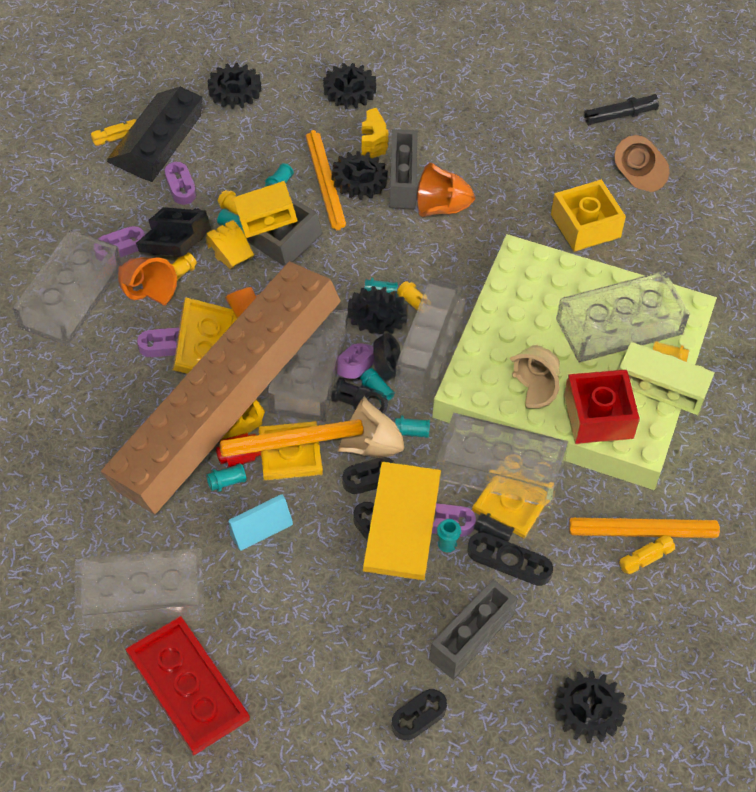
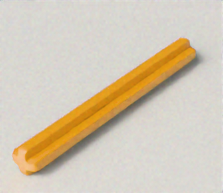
(326, 186)
(291, 437)
(644, 527)

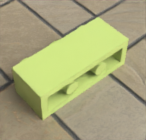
(666, 378)

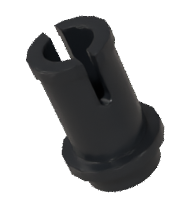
(493, 527)

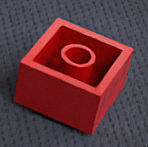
(601, 406)

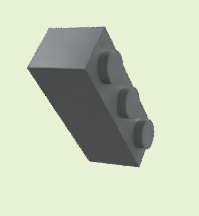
(403, 169)
(473, 629)

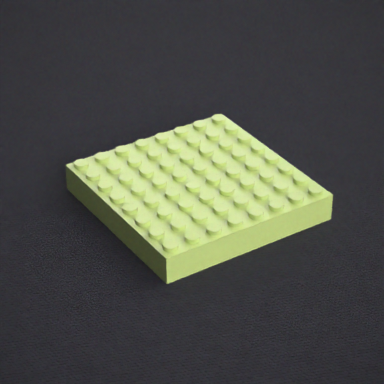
(521, 311)

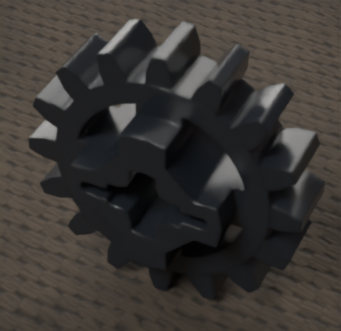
(234, 85)
(349, 85)
(359, 175)
(377, 310)
(603, 700)

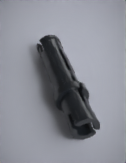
(630, 107)

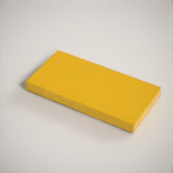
(402, 521)

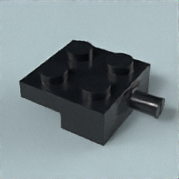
(174, 231)

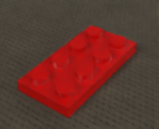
(187, 685)

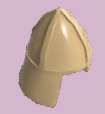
(539, 372)
(379, 434)

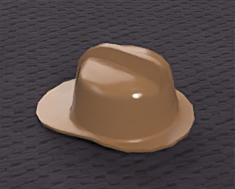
(642, 155)

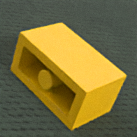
(265, 209)

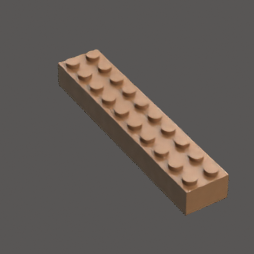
(221, 387)

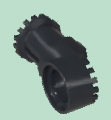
(353, 394)

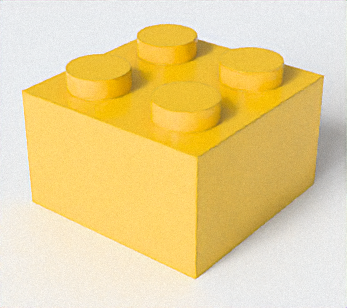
(587, 215)

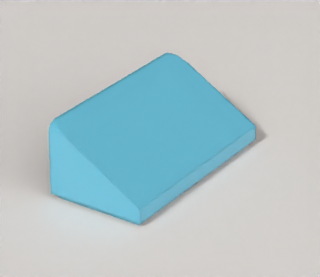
(260, 522)

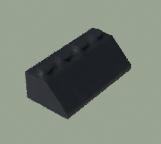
(157, 133)

